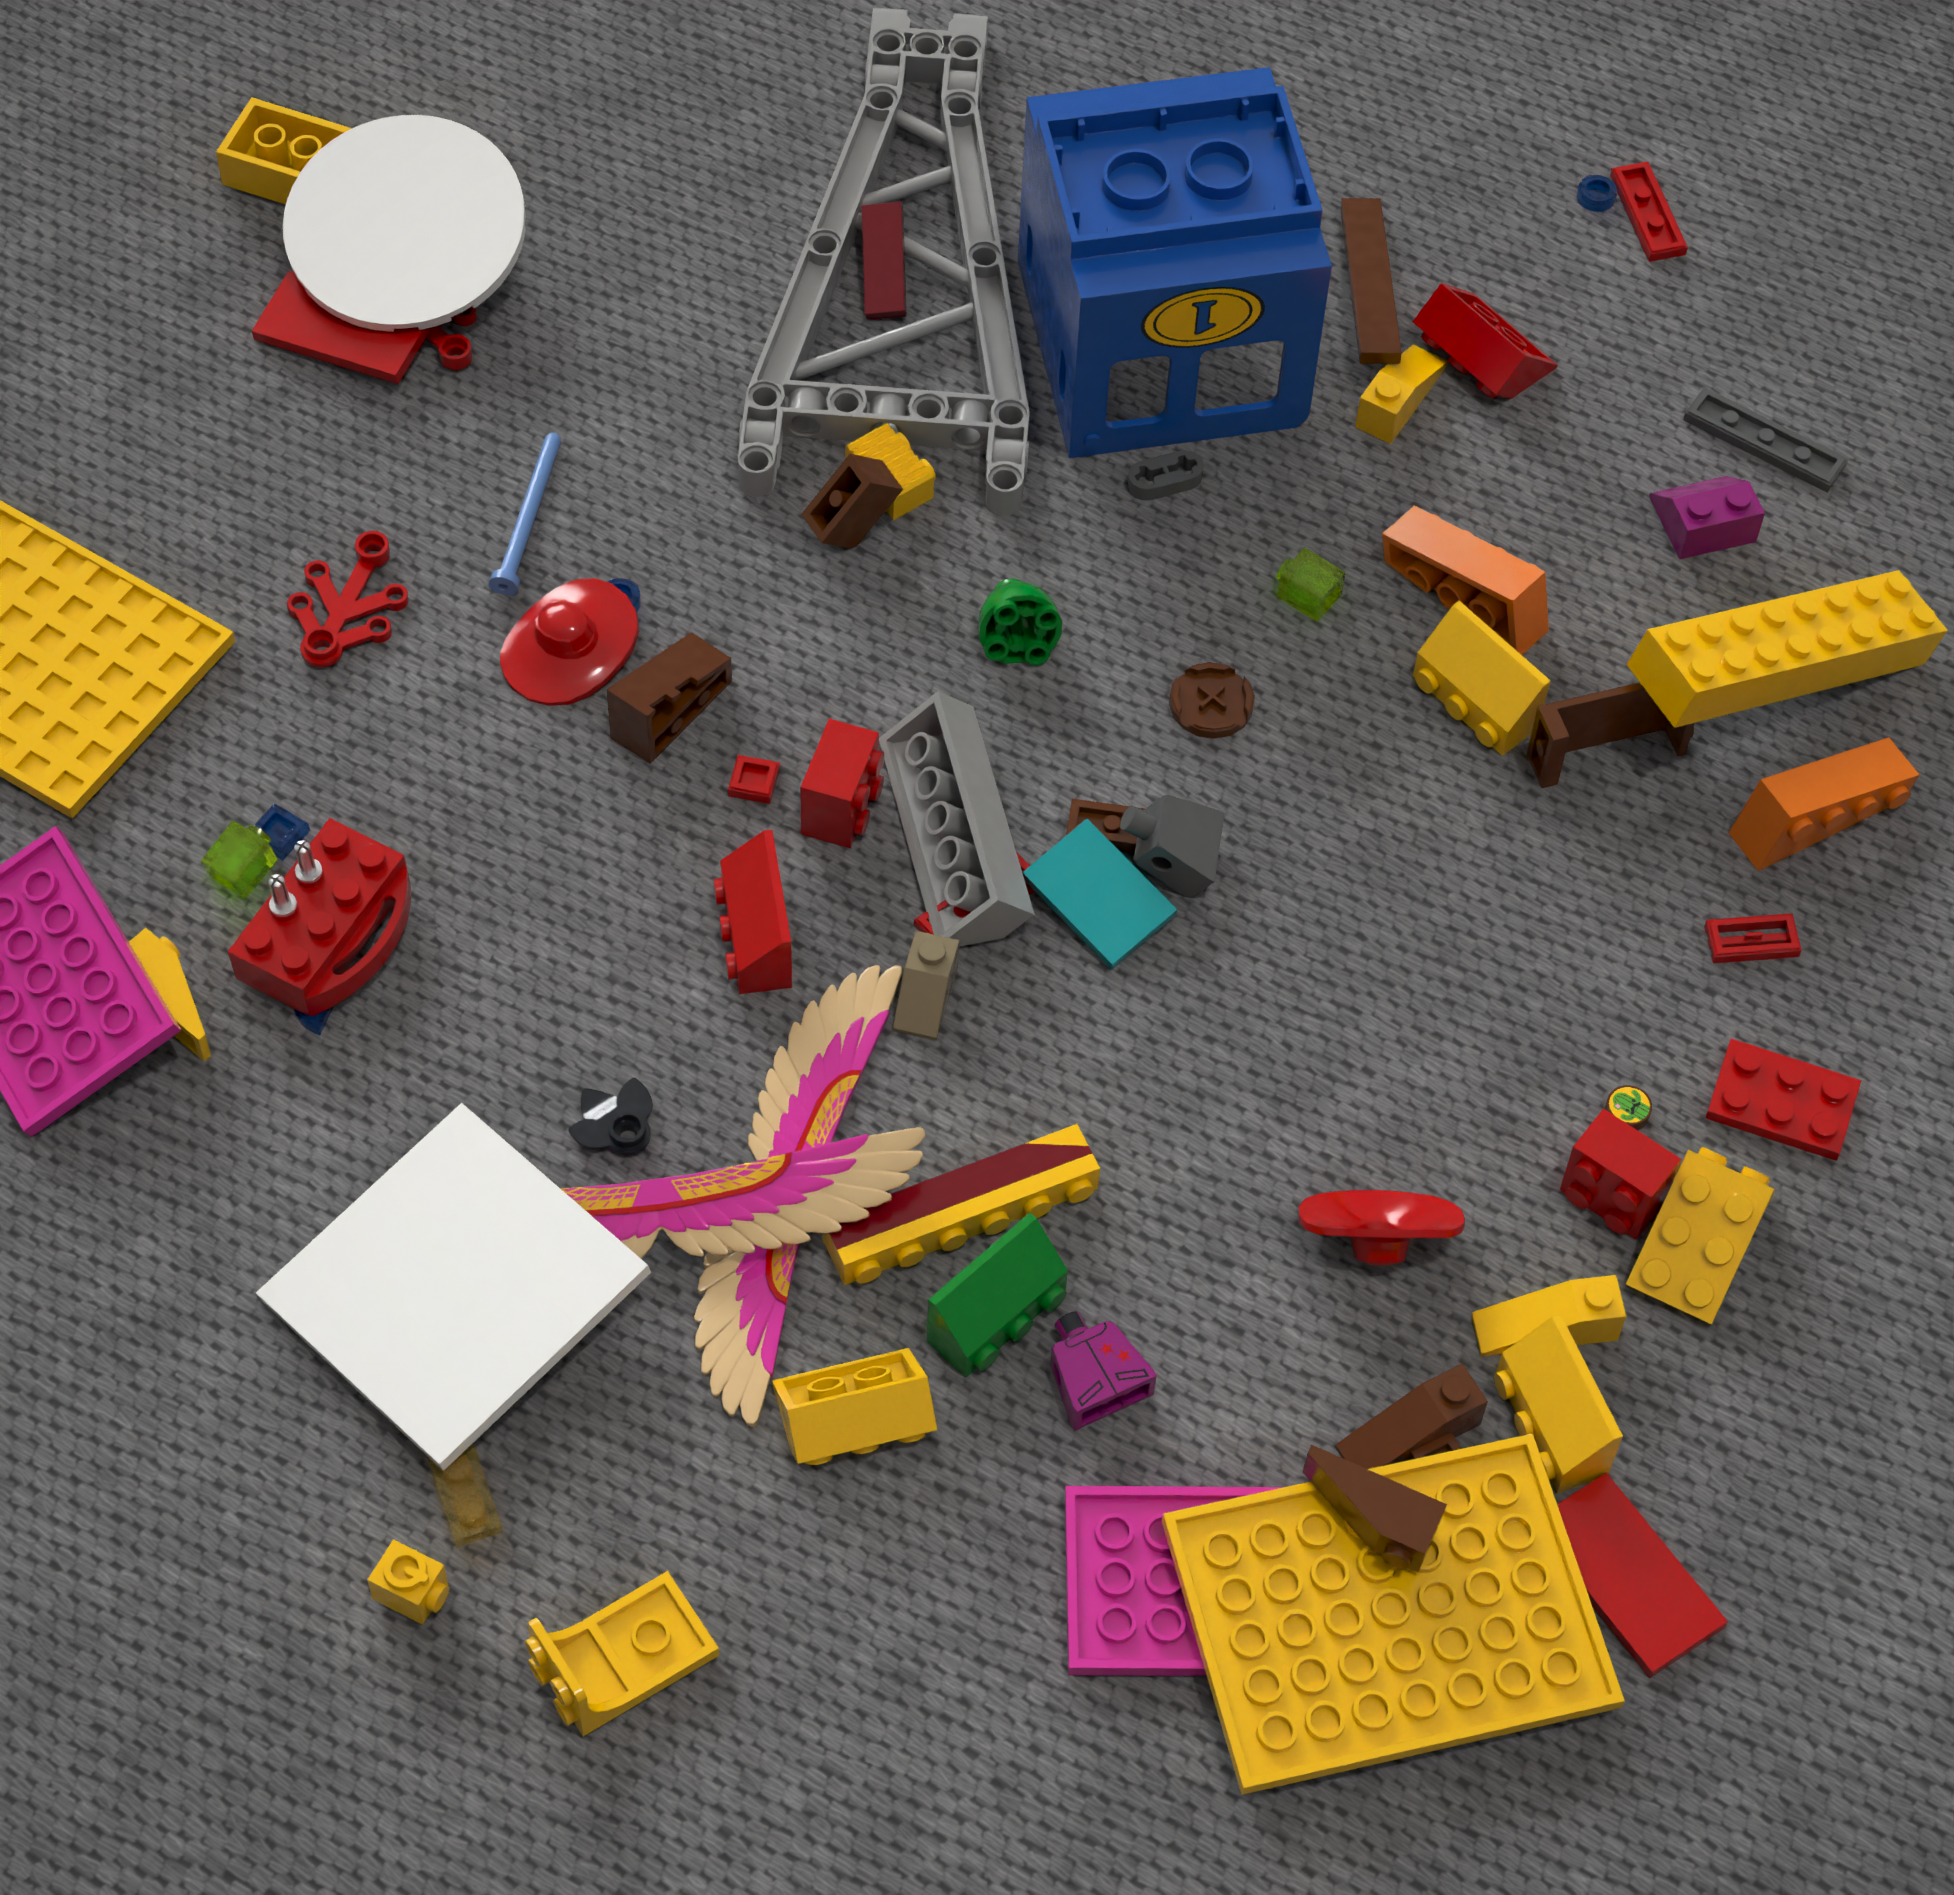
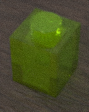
(1310, 584)
(240, 858)

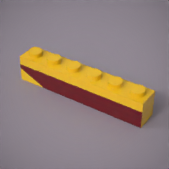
(965, 1204)

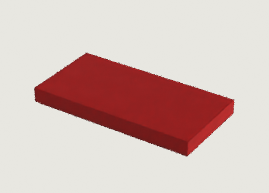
(304, 327)
(1636, 1578)

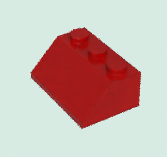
(1481, 342)
(755, 917)

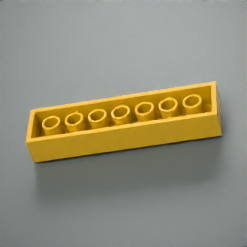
(1785, 648)

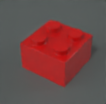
(841, 784)
(1619, 1174)

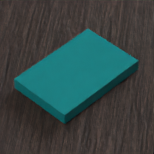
(1099, 894)

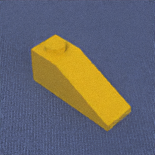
(1398, 392)
(163, 966)
(1587, 1305)

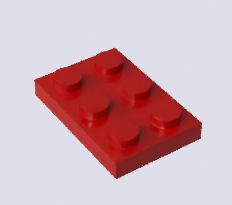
(1783, 1099)

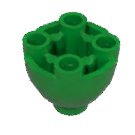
(1019, 619)

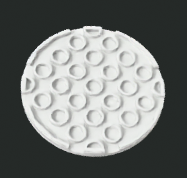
(404, 222)

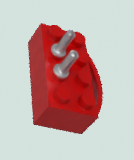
(323, 919)

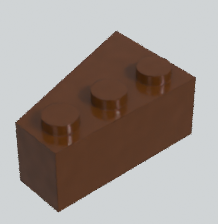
(666, 695)

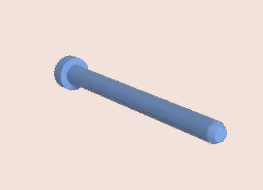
(505, 579)

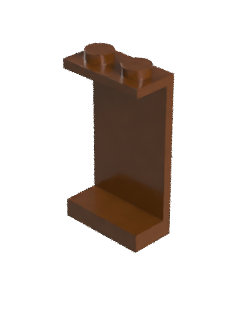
(1596, 721)

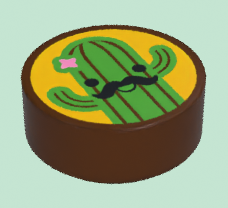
(1630, 1105)

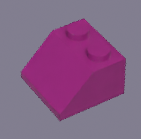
(1709, 515)

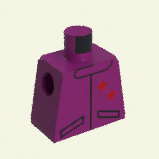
(1097, 1370)

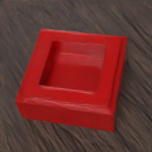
(754, 779)

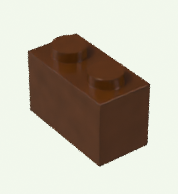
(852, 501)

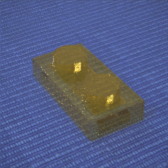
(466, 1498)

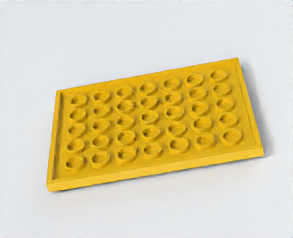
(1351, 1663)

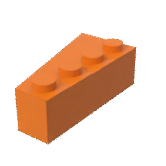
(1466, 569)
(1821, 800)

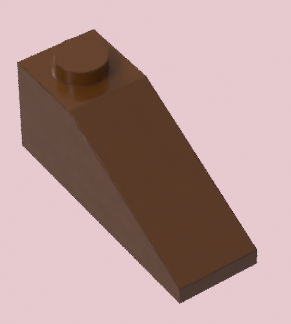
(1424, 1414)
(1382, 1512)

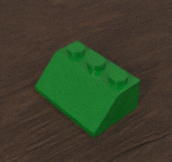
(996, 1297)

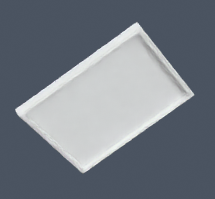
(453, 1285)

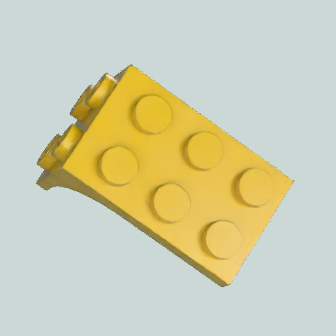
(1701, 1234)
(620, 1653)

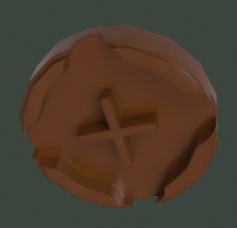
(1211, 700)

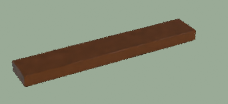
(1370, 281)

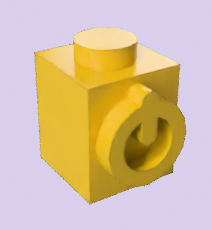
(409, 1582)

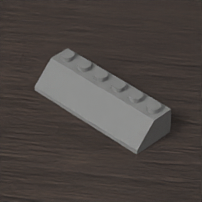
(955, 822)

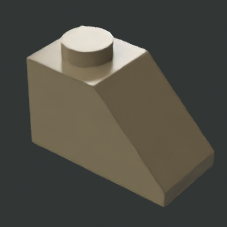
(926, 985)

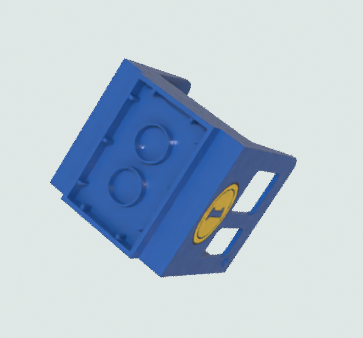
(1170, 231)

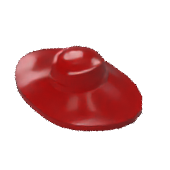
(570, 642)
(1380, 1221)

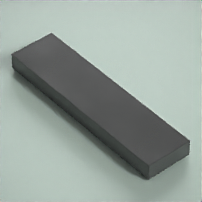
(1765, 439)

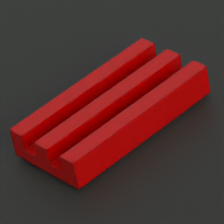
(1753, 944)

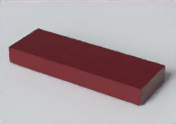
(884, 260)

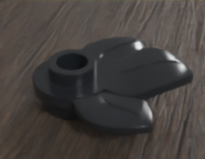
(609, 1116)

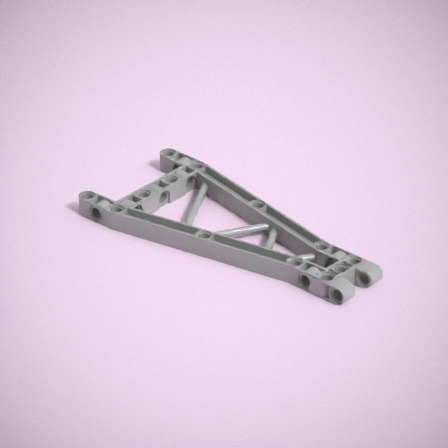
(987, 422)

